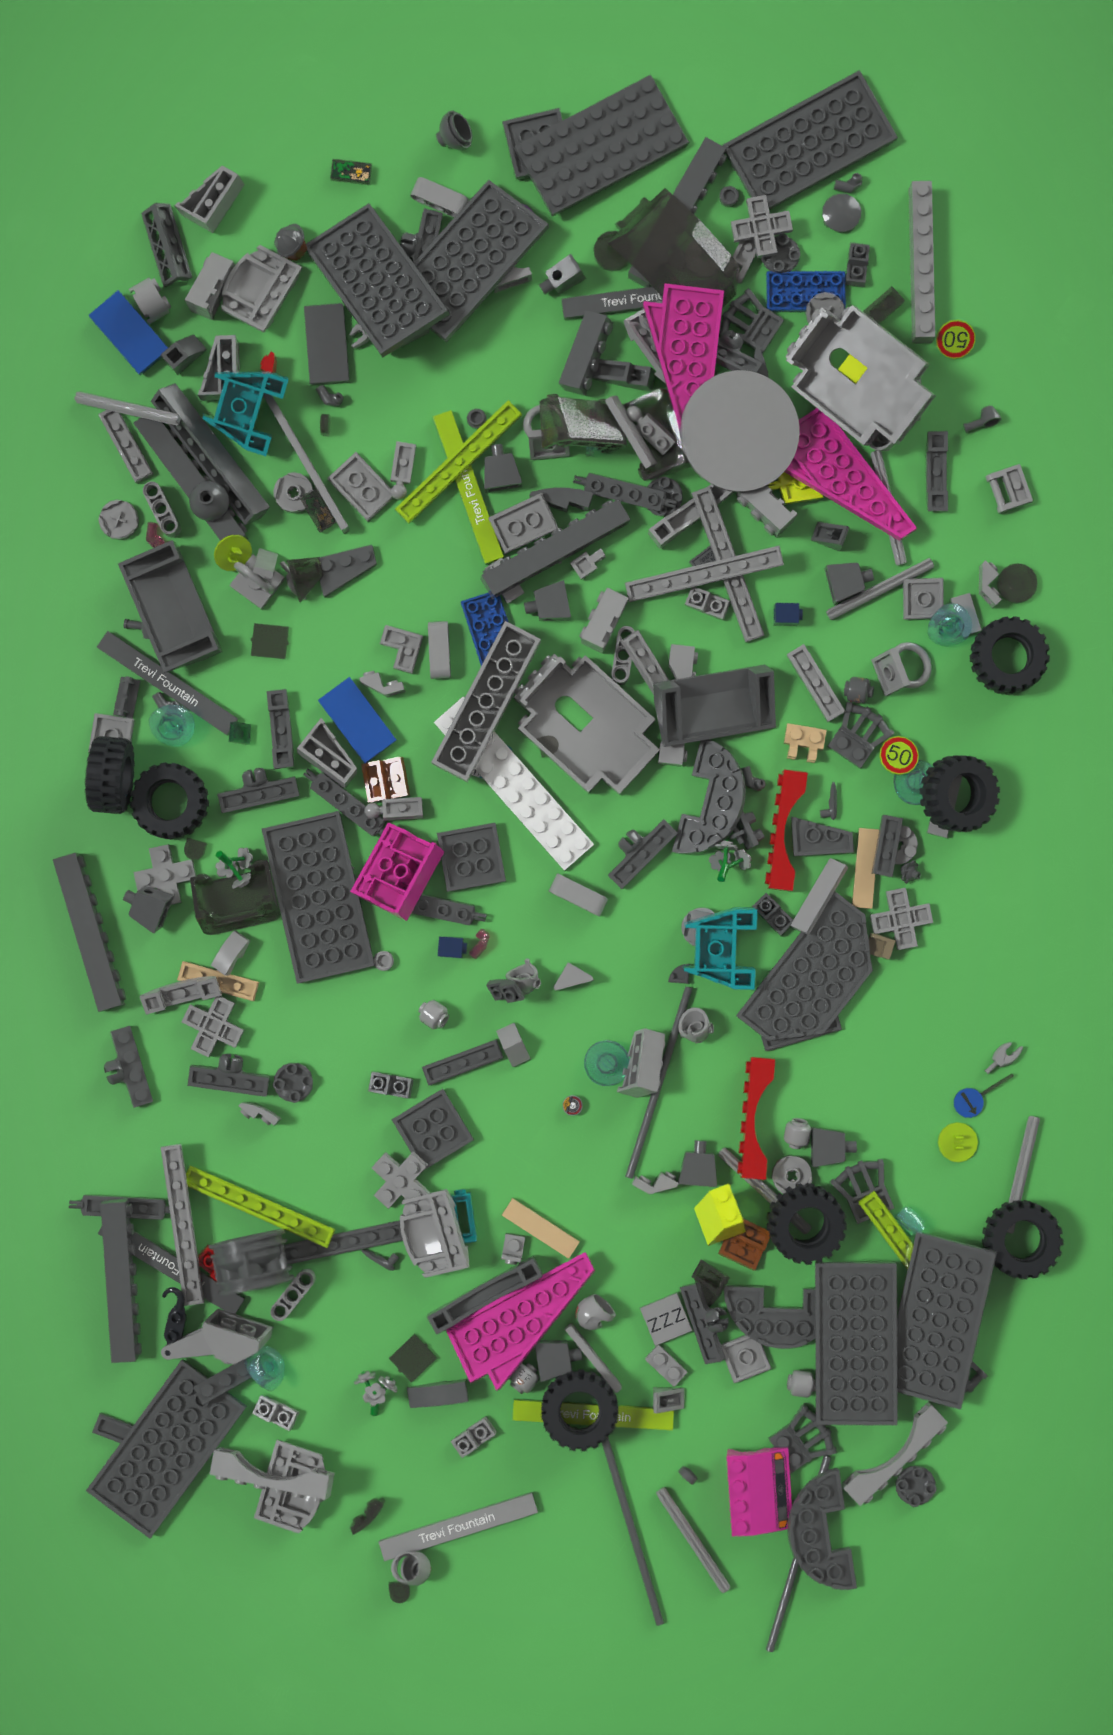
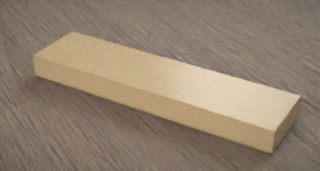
(863, 879)
(229, 984)
(540, 1228)

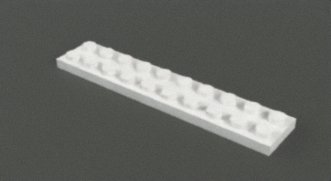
(526, 798)

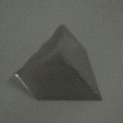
(305, 574)
(711, 1280)

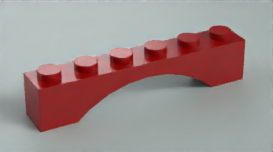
(781, 872)
(753, 1160)

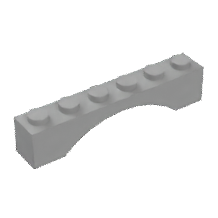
(681, 519)
(681, 664)
(232, 1465)
(864, 1483)

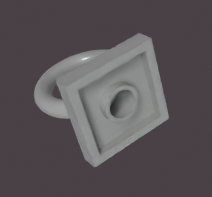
(535, 440)
(255, 587)
(892, 672)

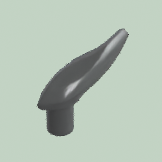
(832, 811)
(388, 1264)

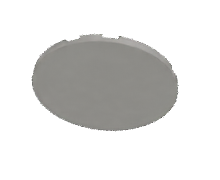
(739, 431)

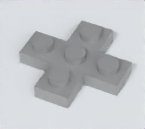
(761, 226)
(165, 874)
(901, 918)
(213, 1026)
(399, 1178)

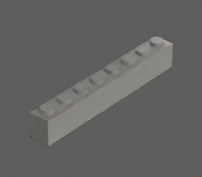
(921, 262)

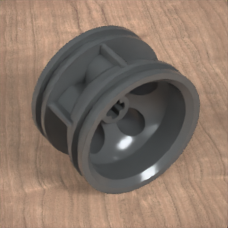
(250, 1262)

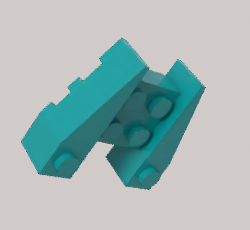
(240, 406)
(717, 947)

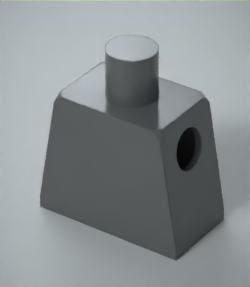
(569, 273)
(500, 471)
(846, 580)
(550, 603)
(149, 907)
(829, 1147)
(698, 1167)
(555, 1358)

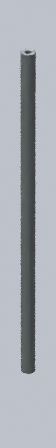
(654, 1097)
(632, 1533)
(789, 1583)

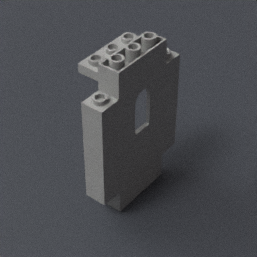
(885, 396)
(610, 744)

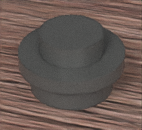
(476, 418)

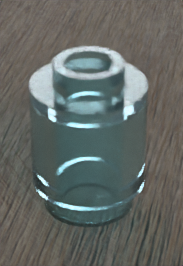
(910, 1220)

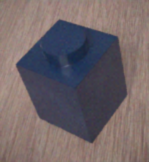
(787, 614)
(451, 947)

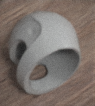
(590, 1312)
(414, 1568)

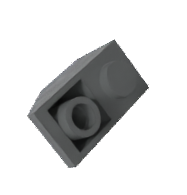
(183, 353)

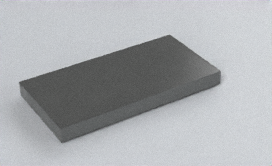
(326, 344)

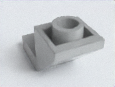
(987, 574)
(374, 682)
(662, 1183)

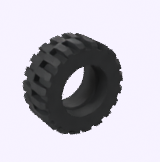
(1031, 641)
(109, 775)
(982, 798)
(142, 801)
(1049, 1239)
(817, 1246)
(579, 1437)

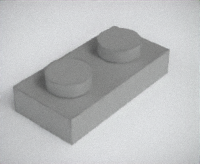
(666, 1365)

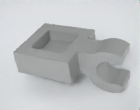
(585, 564)

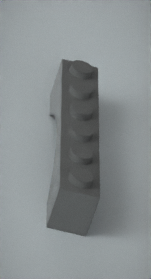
(484, 1294)

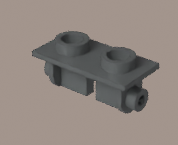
(126, 697)

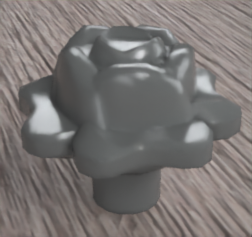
(909, 872)

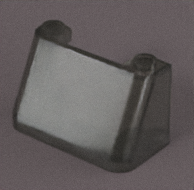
(660, 407)
(579, 424)
(227, 909)

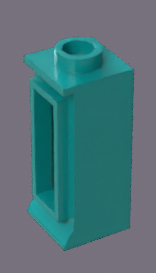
(461, 1196)

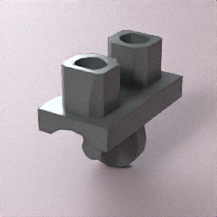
(744, 832)

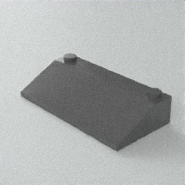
(170, 607)
(715, 705)

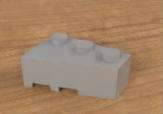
(212, 199)
(208, 287)
(223, 358)
(767, 509)
(603, 620)
(327, 755)
(644, 1065)

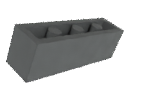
(586, 352)

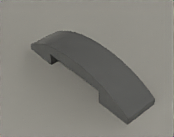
(936, 471)
(280, 729)

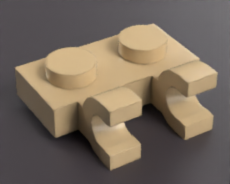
(804, 737)

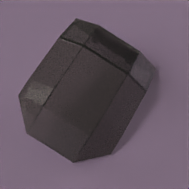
(674, 247)

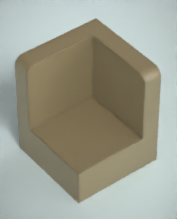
(881, 946)

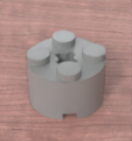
(150, 300)

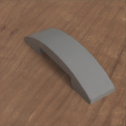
(180, 992)

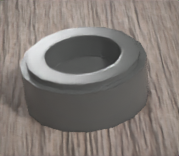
(729, 196)
(688, 1475)

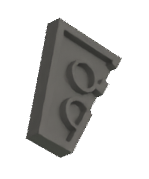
(344, 567)
(819, 839)

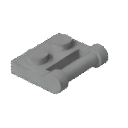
(1015, 486)

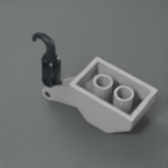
(222, 1334)

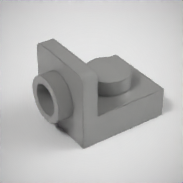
(513, 1248)

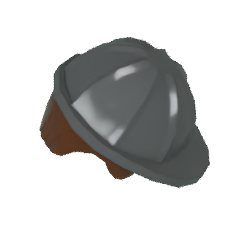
(291, 242)

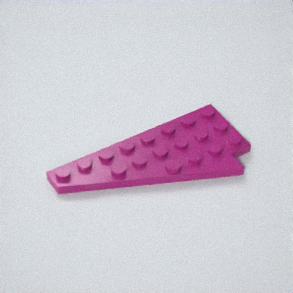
(685, 338)
(838, 471)
(509, 1328)

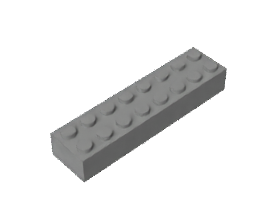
(486, 701)

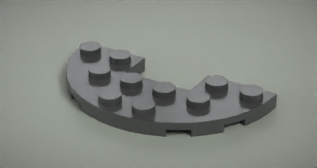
(722, 801)
(771, 1325)
(810, 1535)

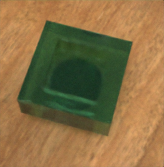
(239, 733)

